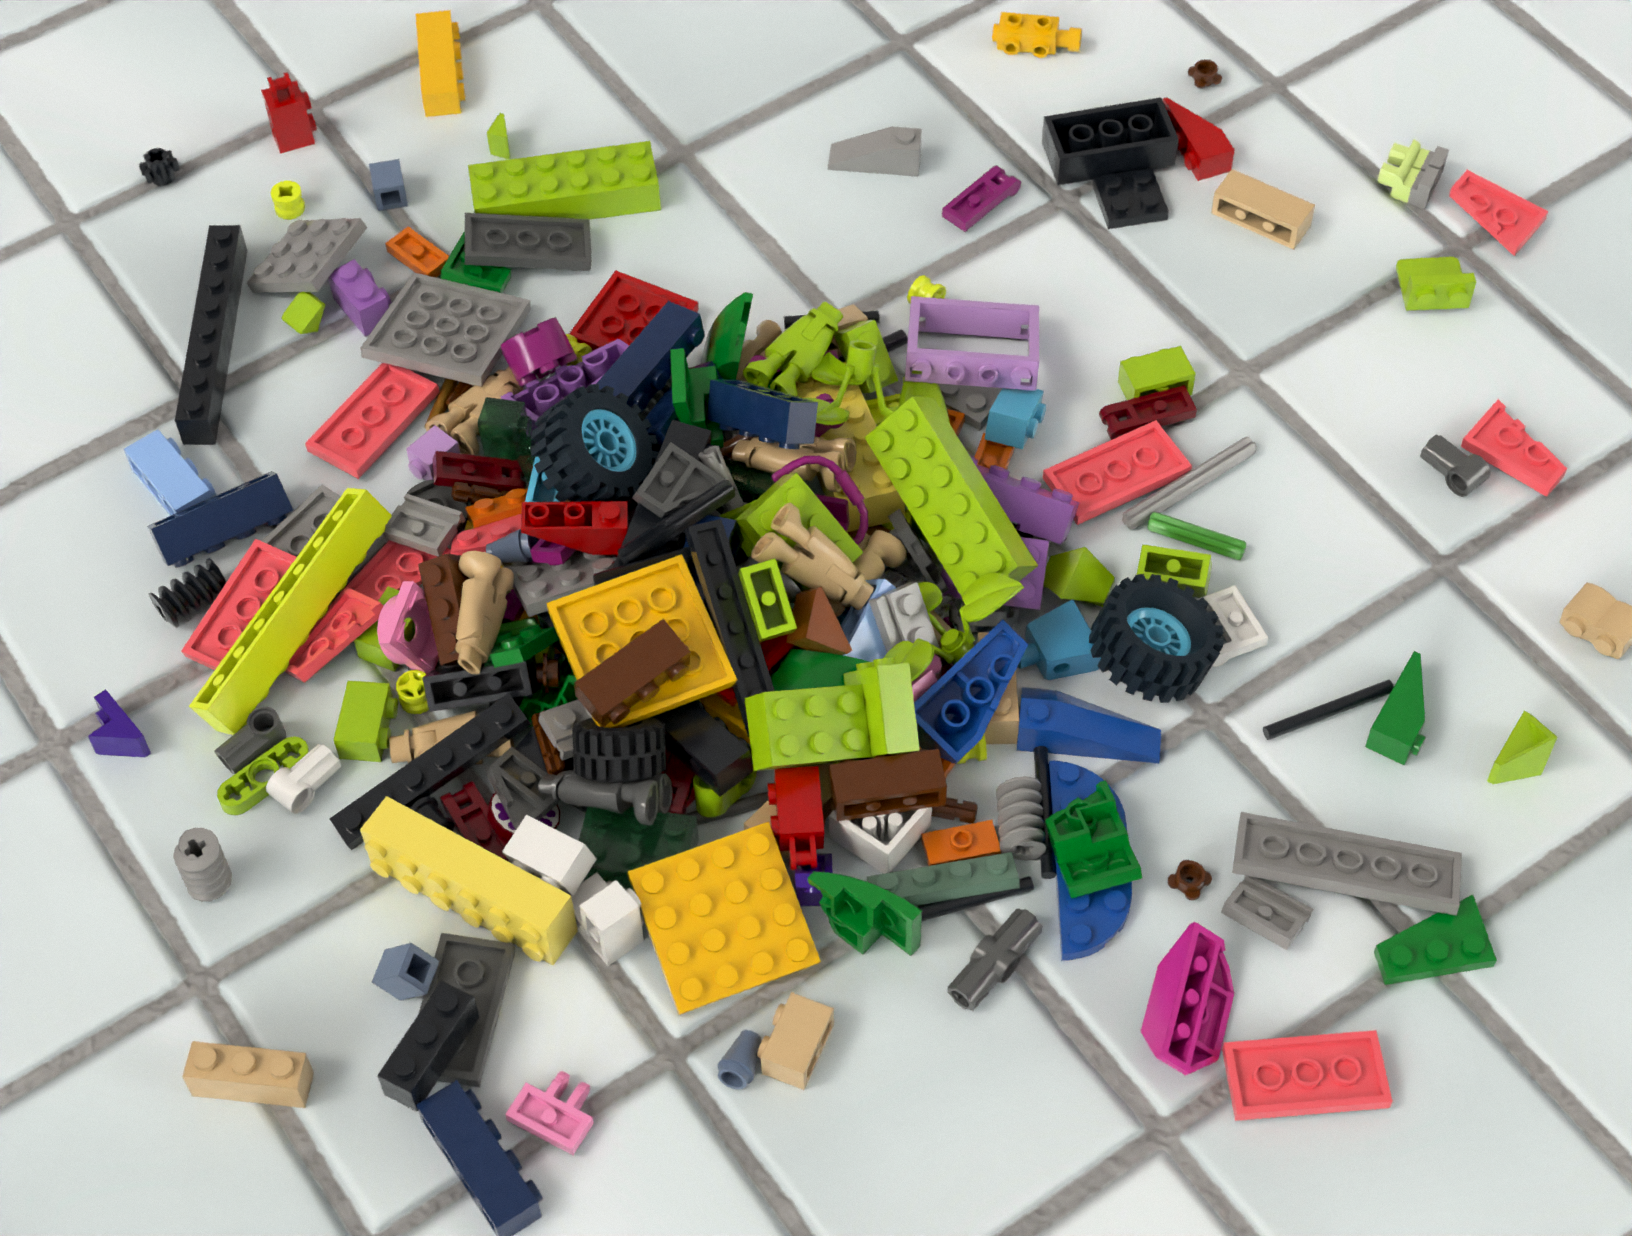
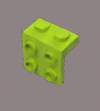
(1434, 283)

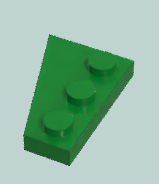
(1437, 946)

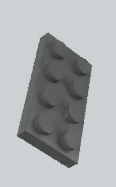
(527, 241)
(482, 971)

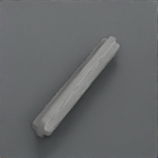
(1189, 482)

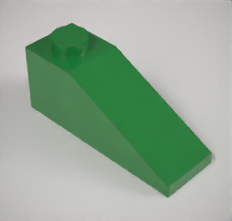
(1402, 717)

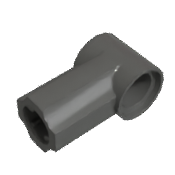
(1460, 471)
(250, 741)

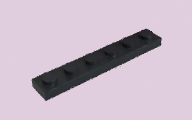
(729, 610)
(435, 766)

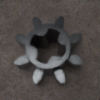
(159, 166)

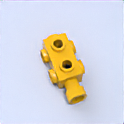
(1034, 34)

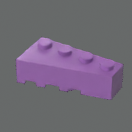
(543, 395)
(1033, 508)

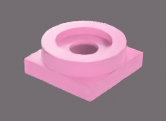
(419, 652)

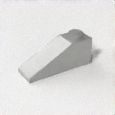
(881, 152)

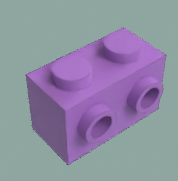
(359, 296)

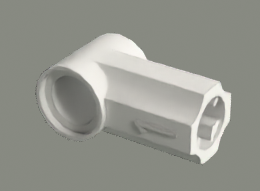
(297, 785)

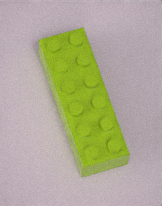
(569, 184)
(948, 495)

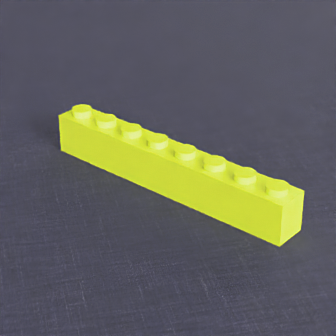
(291, 611)

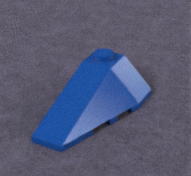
(962, 702)
(1082, 729)

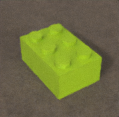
(792, 489)
(807, 727)

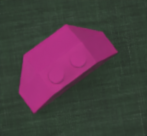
(1190, 1002)

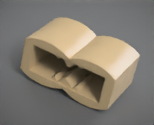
(1599, 619)

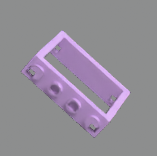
(975, 319)

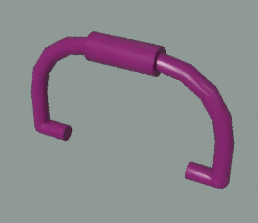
(844, 481)

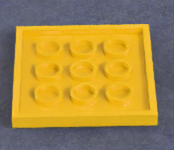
(614, 613)
(723, 918)

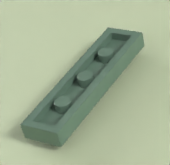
(951, 879)

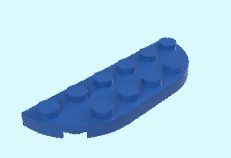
(1097, 917)

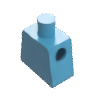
(1059, 643)

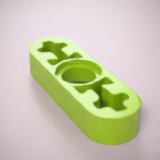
(268, 760)

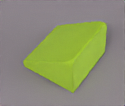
(498, 138)
(304, 313)

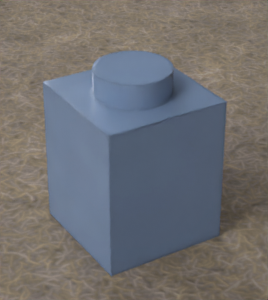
(388, 185)
(405, 971)

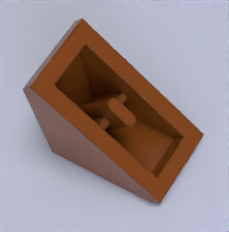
(817, 624)

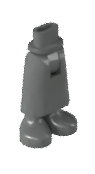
(647, 795)

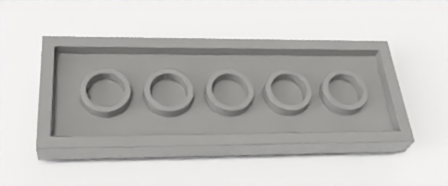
(1348, 863)

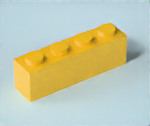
(439, 63)

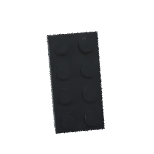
(1109, 140)

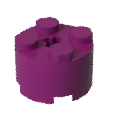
(538, 351)

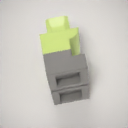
(1417, 172)

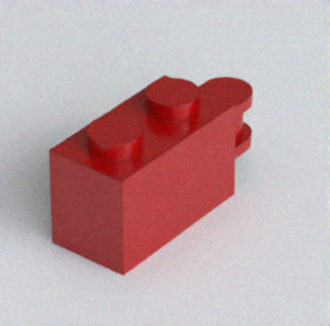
(288, 114)
(798, 813)

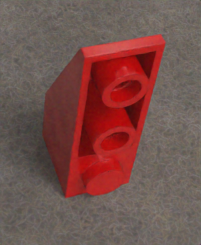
(1200, 142)
(583, 526)

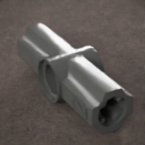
(994, 959)

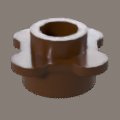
(1205, 73)
(548, 673)
(1191, 870)

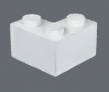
(881, 838)
(549, 855)
(608, 917)

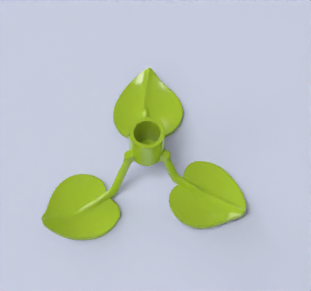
(855, 372)
(981, 600)

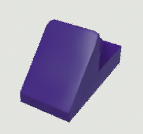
(118, 733)
(806, 893)

